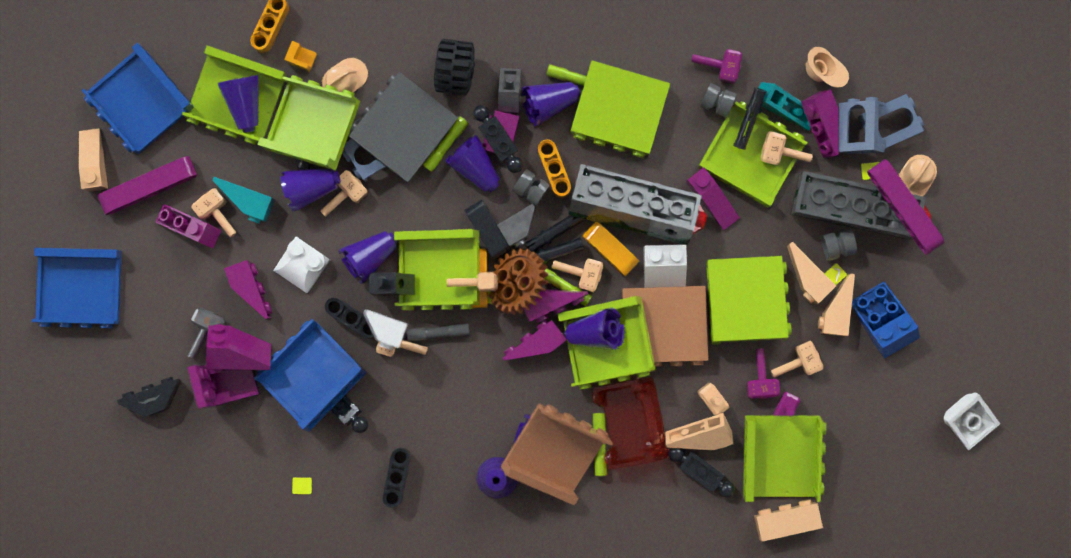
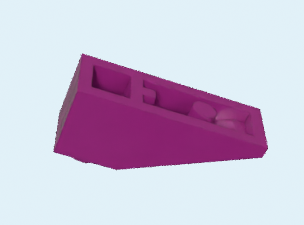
(713, 198)

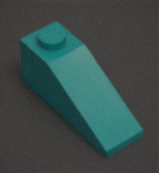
(784, 105)
(250, 202)

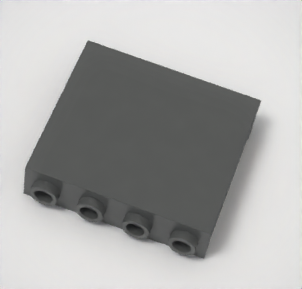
(402, 126)

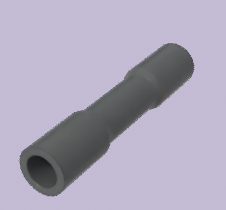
(449, 331)

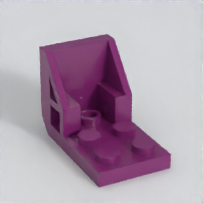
(221, 386)

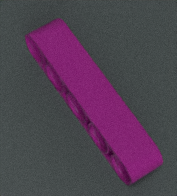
(147, 185)
(905, 207)

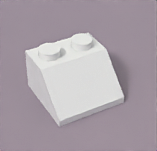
(665, 266)
(385, 329)

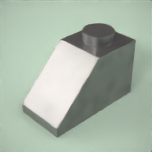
(509, 90)
(517, 227)

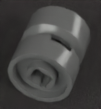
(718, 100)
(531, 187)
(842, 244)

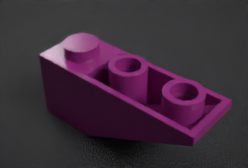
(823, 118)
(188, 226)
(244, 282)
(553, 301)
(542, 342)

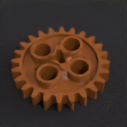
(519, 281)

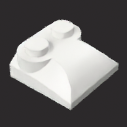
(301, 264)
(970, 419)

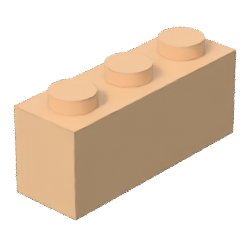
(788, 520)

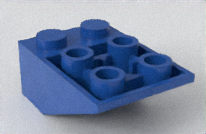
(885, 319)

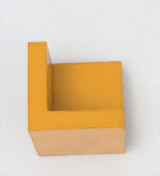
(300, 56)

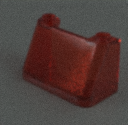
(632, 423)

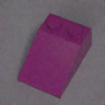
(235, 350)

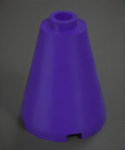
(548, 100)
(242, 101)
(474, 164)
(307, 186)
(368, 254)
(597, 330)
(487, 471)

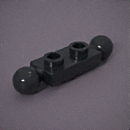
(498, 139)
(348, 414)
(702, 472)

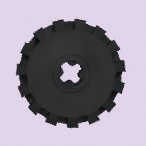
(454, 67)

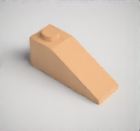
(91, 161)
(810, 277)
(836, 316)
(704, 434)

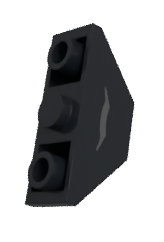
(151, 399)

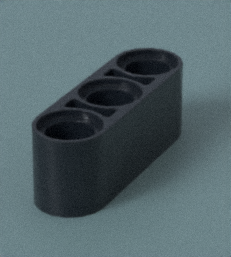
(488, 229)
(342, 314)
(390, 485)

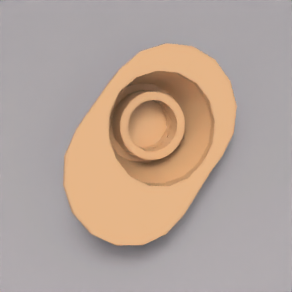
(826, 68)
(346, 75)
(918, 174)

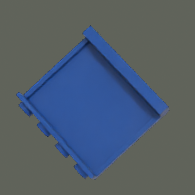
(138, 100)
(78, 287)
(310, 374)

